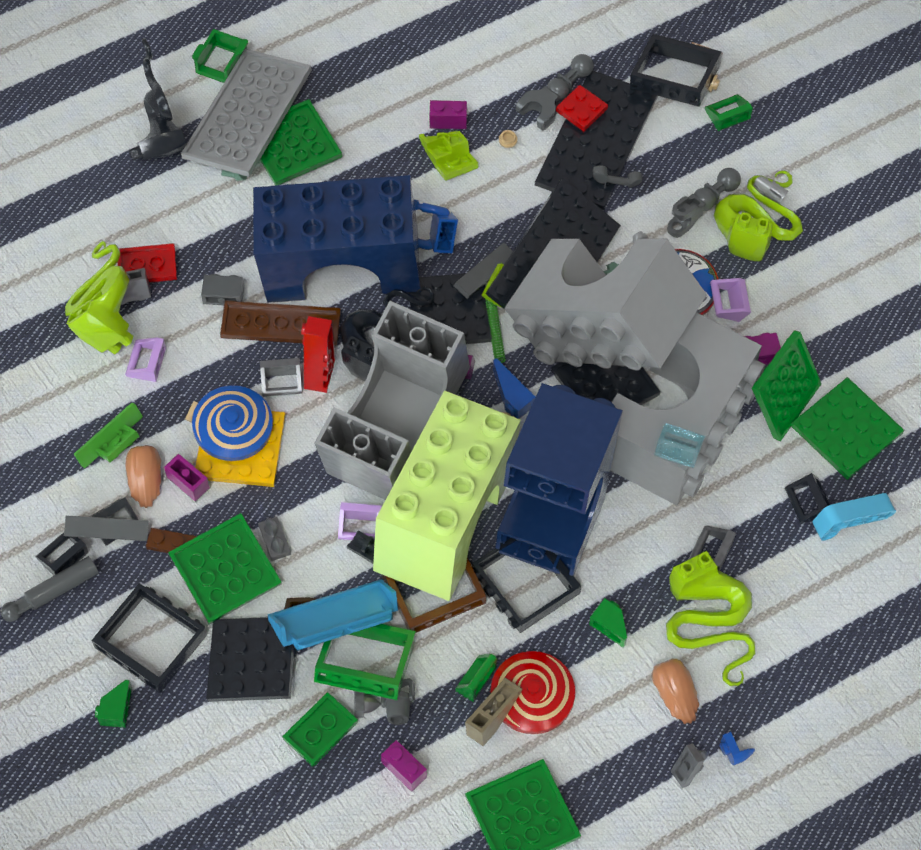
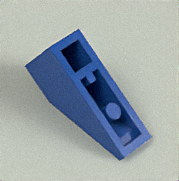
(514, 394)

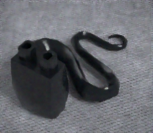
(164, 136)
(357, 348)

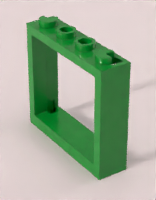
(364, 681)

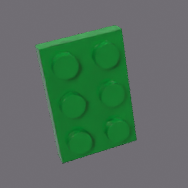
(320, 729)

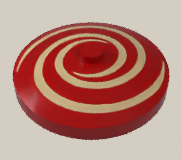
(545, 694)

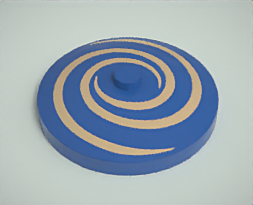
(232, 423)

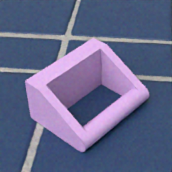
(737, 296)
(151, 372)
(358, 512)

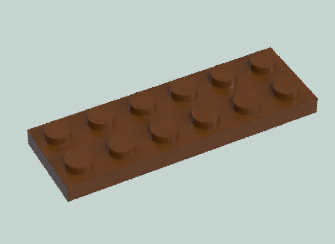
(272, 321)

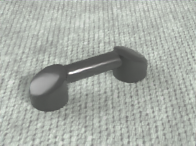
(601, 175)

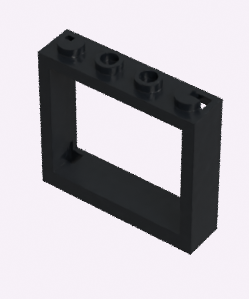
(681, 51)
(163, 604)
(503, 606)

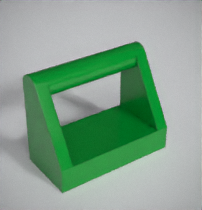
(732, 116)
(477, 676)

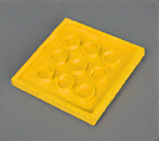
(255, 470)

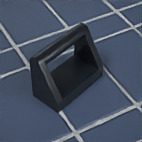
(817, 491)
(112, 508)
(67, 559)

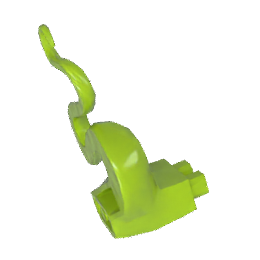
(752, 236)
(96, 305)
(702, 581)

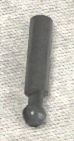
(50, 589)

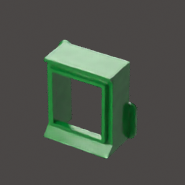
(223, 41)

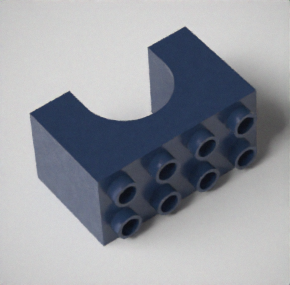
(332, 224)
(558, 477)

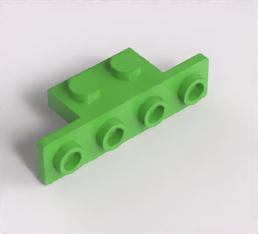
(111, 438)

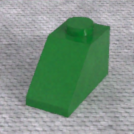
(610, 622)
(115, 706)

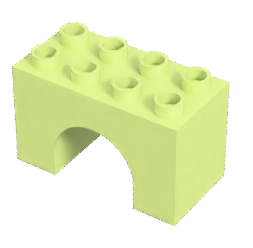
(441, 493)

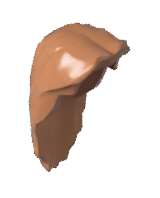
(143, 474)
(676, 689)

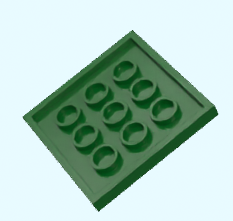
(299, 145)
(786, 385)
(847, 428)
(225, 568)
(523, 811)

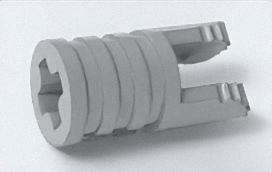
(766, 186)

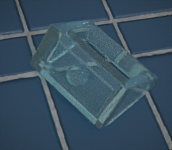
(678, 450)

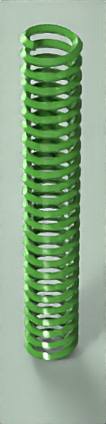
(495, 331)

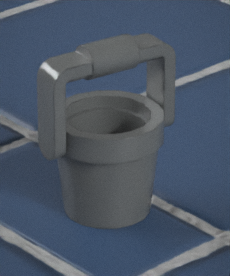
(399, 709)

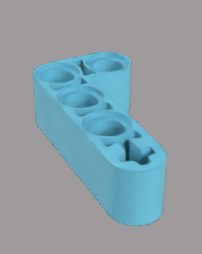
(851, 514)

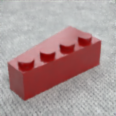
(318, 353)

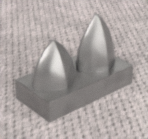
(274, 538)
(364, 703)
(688, 765)

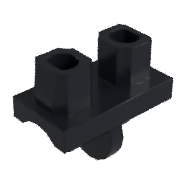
(363, 546)

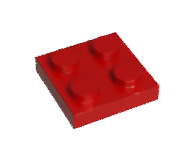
(581, 108)

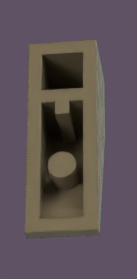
(492, 712)

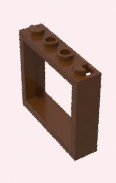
(444, 612)

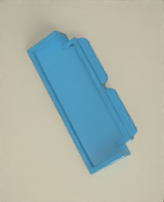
(335, 615)

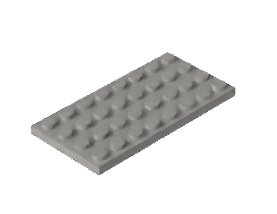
(246, 112)

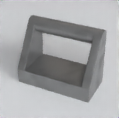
(280, 368)
(723, 534)

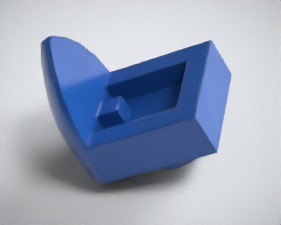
(730, 748)

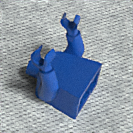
(442, 228)

